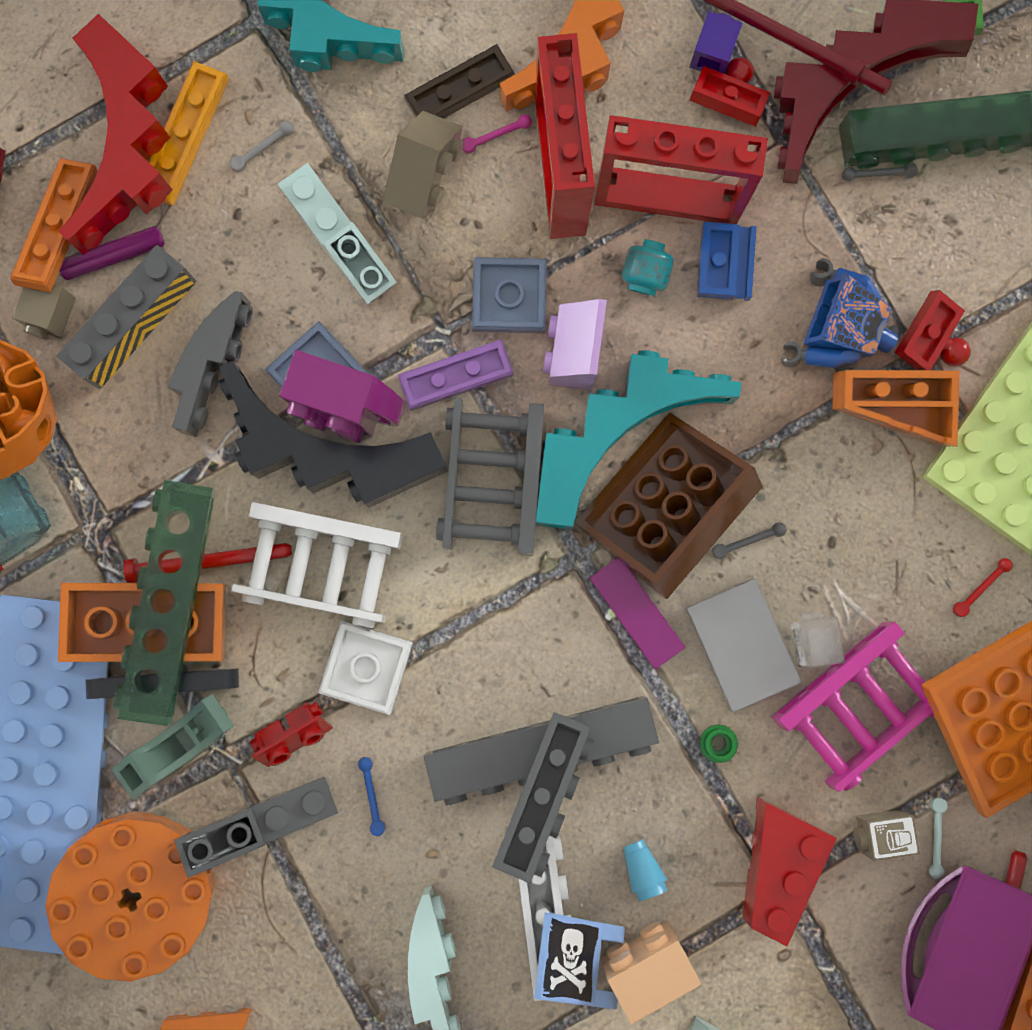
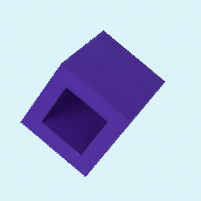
(716, 42)

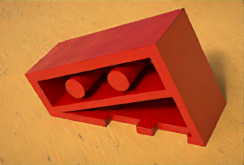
(782, 870)

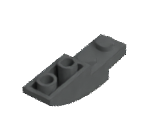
(209, 348)
(255, 826)

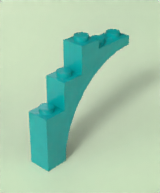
(325, 33)
(647, 393)

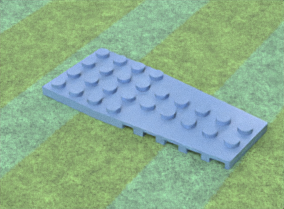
(46, 764)

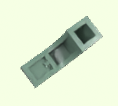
(173, 747)

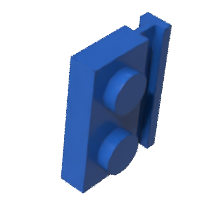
(726, 261)

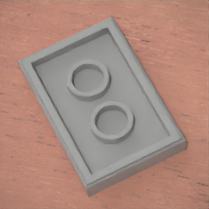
(743, 645)

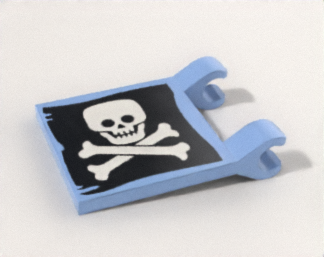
(571, 961)

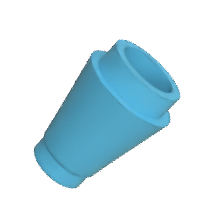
(643, 871)

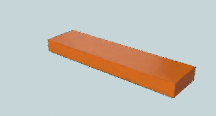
(44, 245)

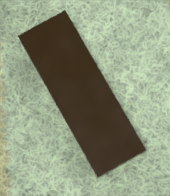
(461, 84)

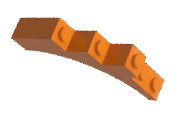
(591, 22)

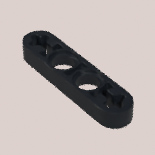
(189, 682)

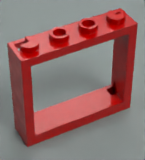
(563, 135)
(681, 149)

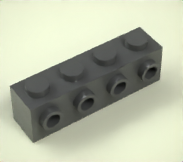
(539, 803)

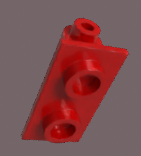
(275, 744)

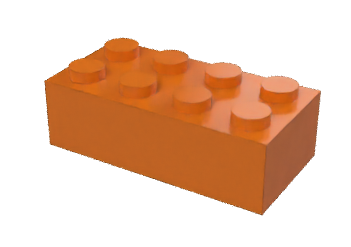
(97, 620)

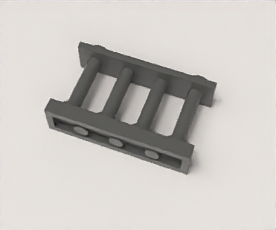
(522, 497)

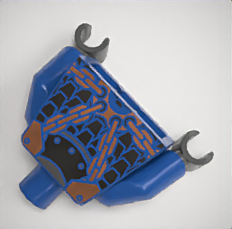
(846, 321)

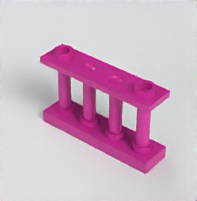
(826, 691)

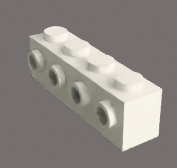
(539, 897)

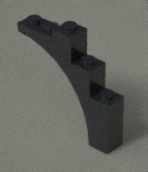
(274, 444)

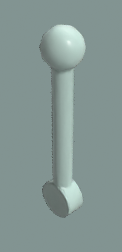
(939, 806)

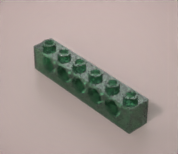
(130, 698)

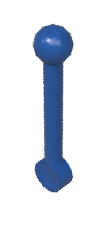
(377, 827)

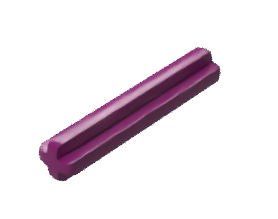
(111, 253)

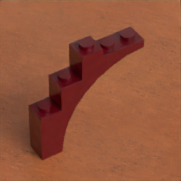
(900, 35)

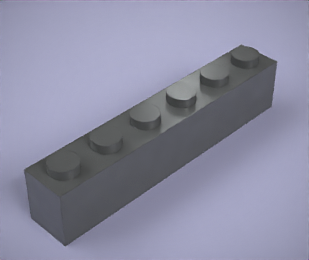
(509, 755)

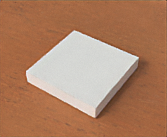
(365, 667)

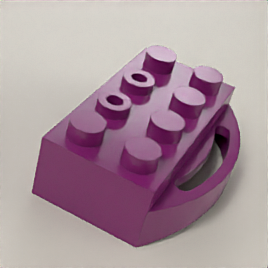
(338, 397)
(971, 953)

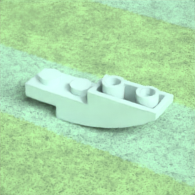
(336, 234)
(427, 959)

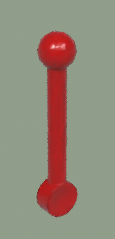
(962, 609)

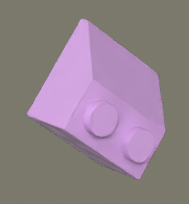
(576, 344)

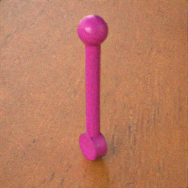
(470, 144)

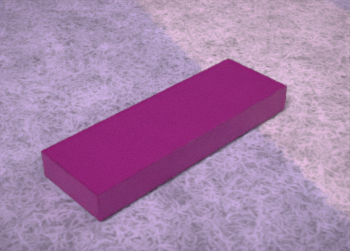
(637, 613)

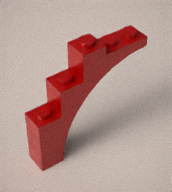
(132, 137)

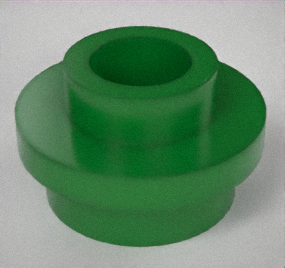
(730, 743)

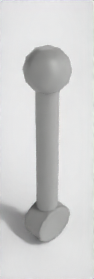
(239, 163)

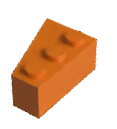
(903, 400)

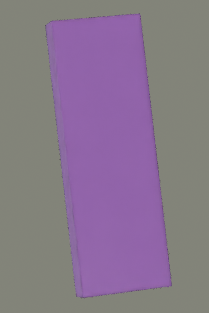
(455, 375)

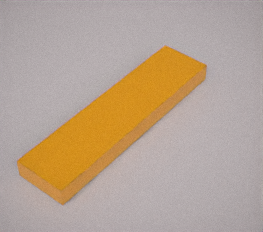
(188, 125)

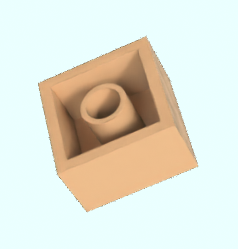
(649, 971)

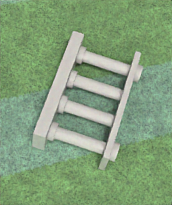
(307, 529)

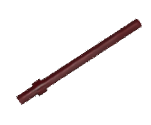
(854, 70)

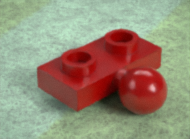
(731, 91)
(931, 334)

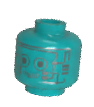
(647, 268)

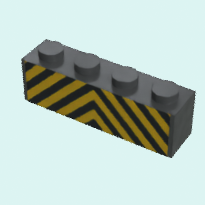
(127, 318)

